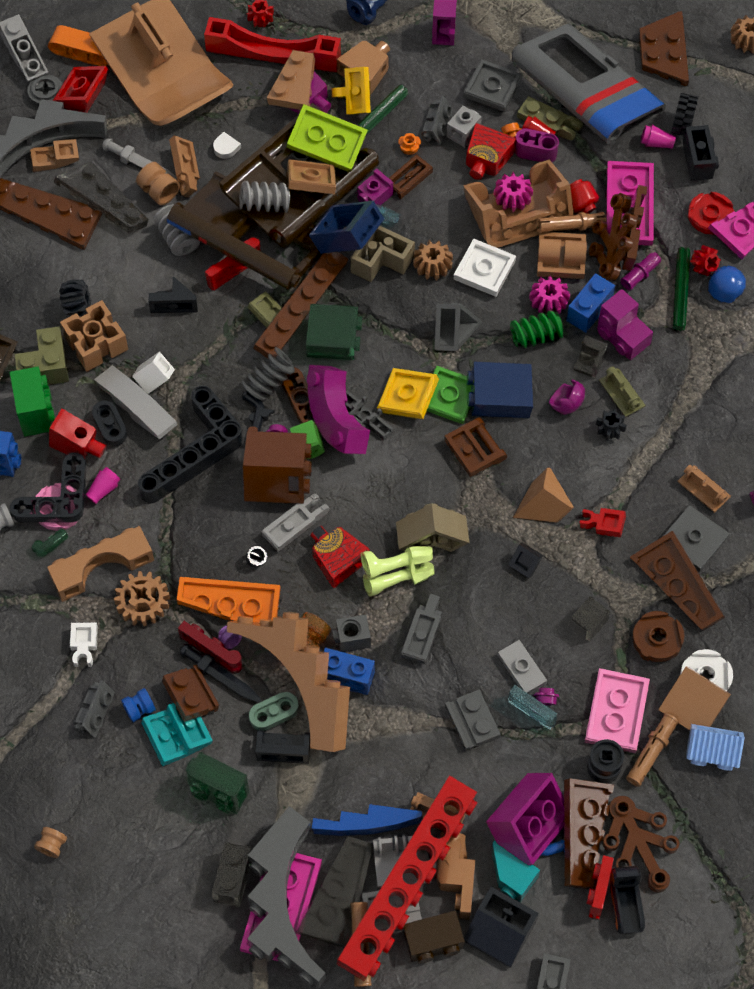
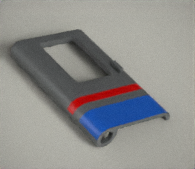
(600, 103)

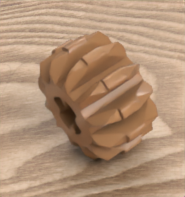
(743, 34)
(433, 260)

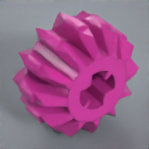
(513, 192)
(549, 295)

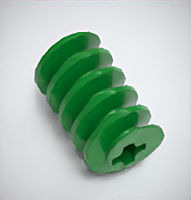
(536, 328)

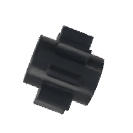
(610, 431)

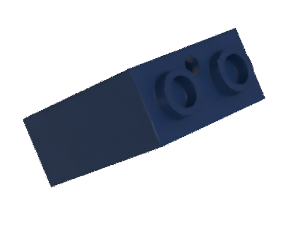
(360, 222)

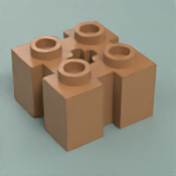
(94, 335)

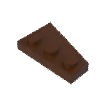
(635, 209)

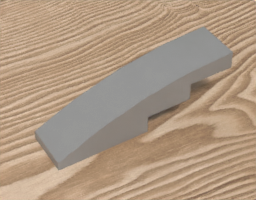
(136, 402)

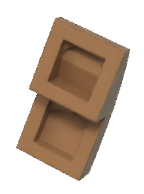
(59, 155)

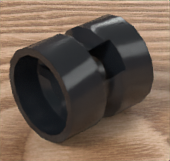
(605, 761)

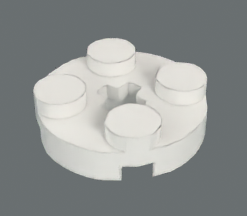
(714, 663)

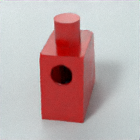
(74, 435)

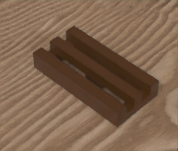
(410, 185)

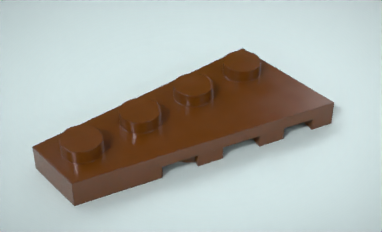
(676, 575)

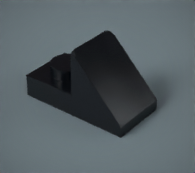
(177, 301)

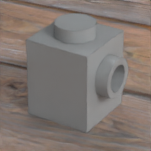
(462, 125)

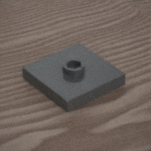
(492, 85)
(698, 536)

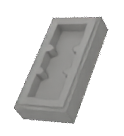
(522, 667)

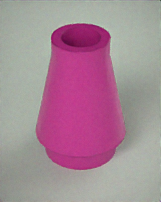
(655, 137)
(102, 485)

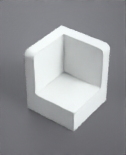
(153, 372)

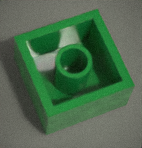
(32, 401)

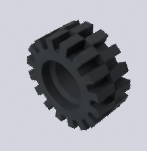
(684, 113)

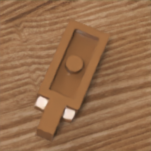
(185, 165)

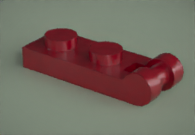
(195, 636)

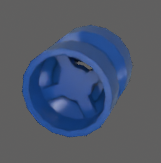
(144, 704)

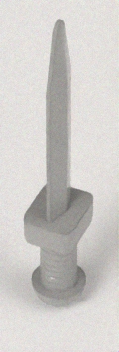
(128, 155)

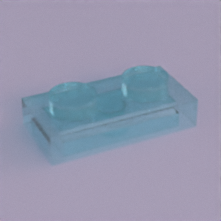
(389, 215)

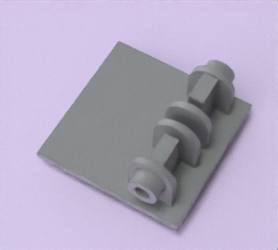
(386, 855)

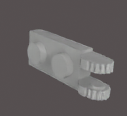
(294, 522)

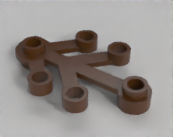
(616, 239)
(639, 839)

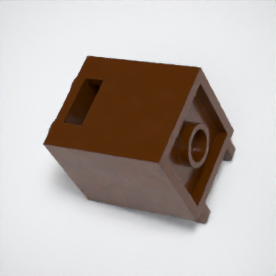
(276, 467)

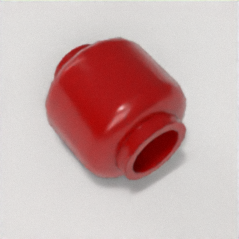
(583, 196)

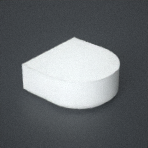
(226, 146)

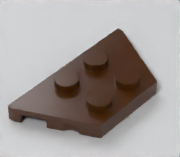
(665, 48)

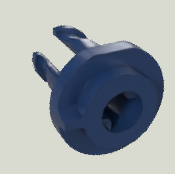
(364, 10)

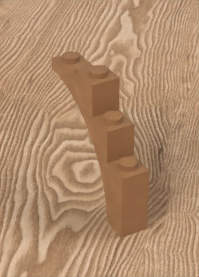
(324, 699)

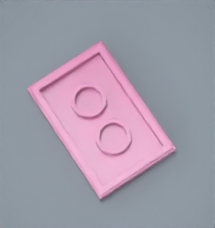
(617, 709)

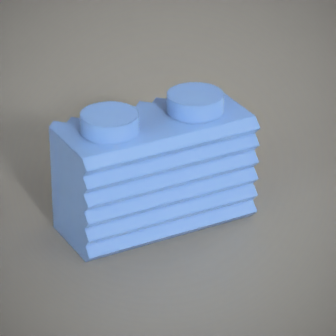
(715, 747)

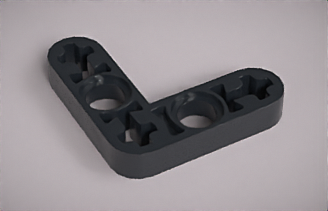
(60, 504)

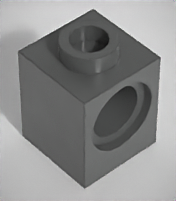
(359, 625)

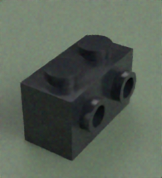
(700, 153)

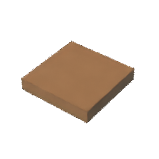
(311, 176)
(694, 699)

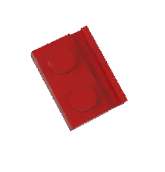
(597, 896)

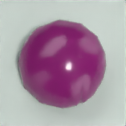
(568, 398)

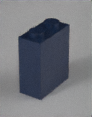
(500, 389)

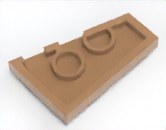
(294, 82)

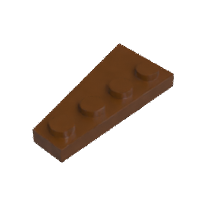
(583, 824)

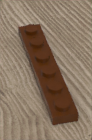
(298, 305)

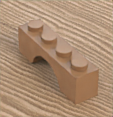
(127, 549)

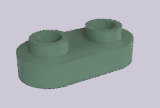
(272, 710)

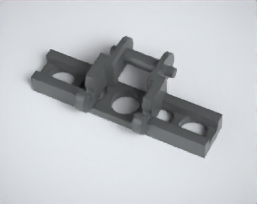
(368, 420)

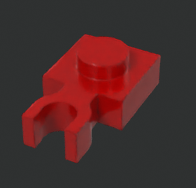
(607, 522)

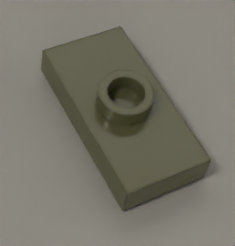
(264, 308)

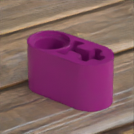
(534, 144)

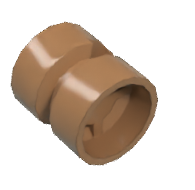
(160, 186)

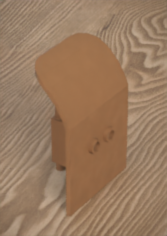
(159, 62)

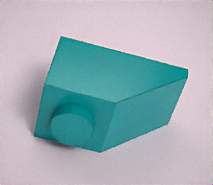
(512, 874)

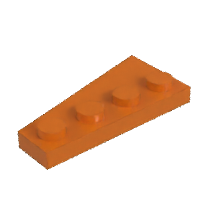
(229, 598)

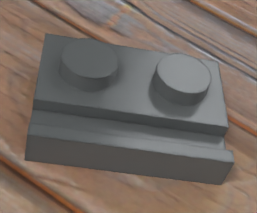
(472, 720)

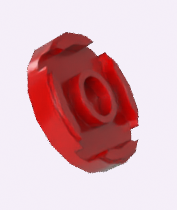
(707, 209)

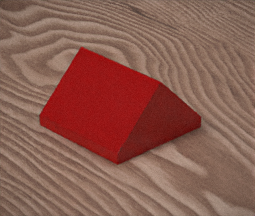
(82, 87)

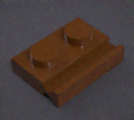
(190, 693)

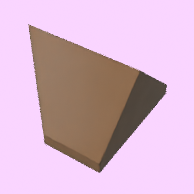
(544, 500)

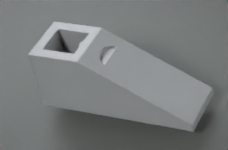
(22, 48)

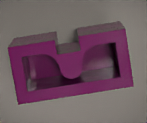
(444, 22)

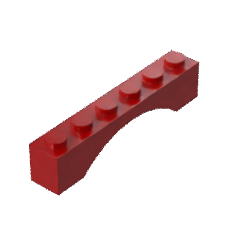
(231, 39)

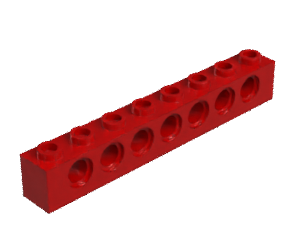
(453, 794)

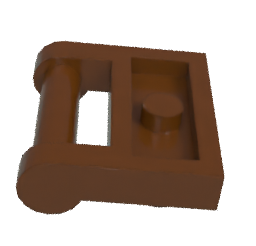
(468, 449)

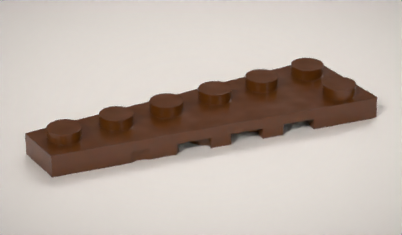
(64, 217)

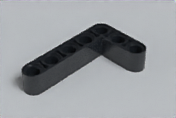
(196, 450)

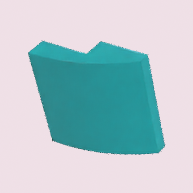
(174, 737)

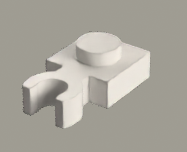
(83, 639)

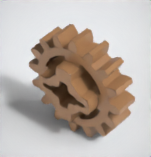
(143, 608)

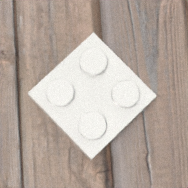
(484, 267)

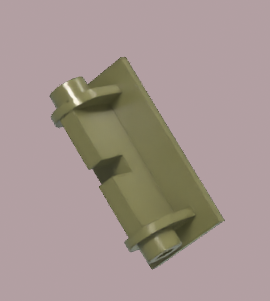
(621, 392)

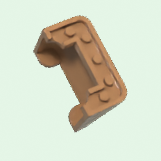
(501, 227)

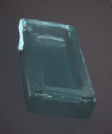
(532, 707)

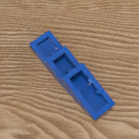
(378, 820)

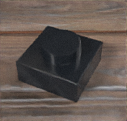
(525, 560)

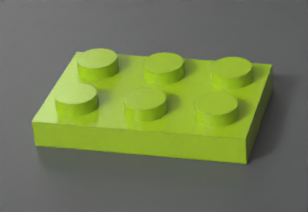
(326, 138)

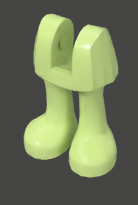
(415, 560)

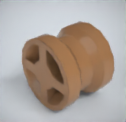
(50, 842)

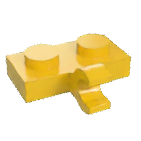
(355, 91)

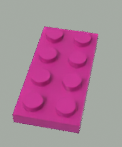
(625, 178)
(300, 890)

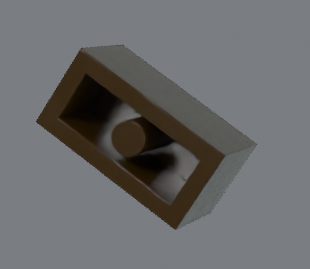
(433, 937)

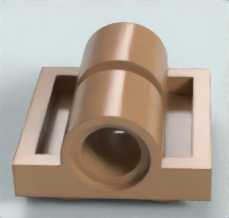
(561, 255)

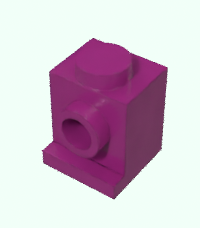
(375, 188)

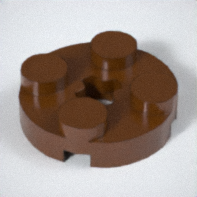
(664, 624)

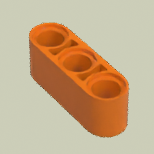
(75, 45)

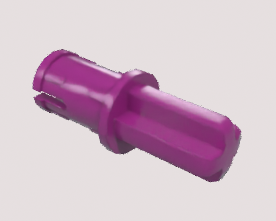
(640, 271)

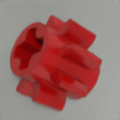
(260, 13)
(705, 260)

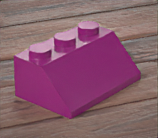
(529, 817)

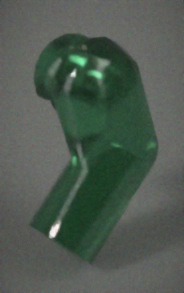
(54, 541)

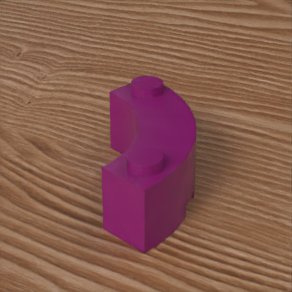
(329, 411)

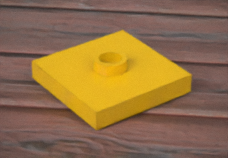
(408, 393)

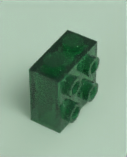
(333, 332)
(217, 783)

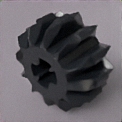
(74, 297)

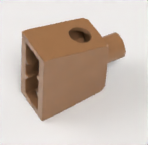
(369, 56)

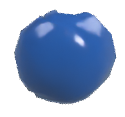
(726, 284)

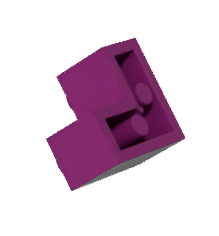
(622, 327)

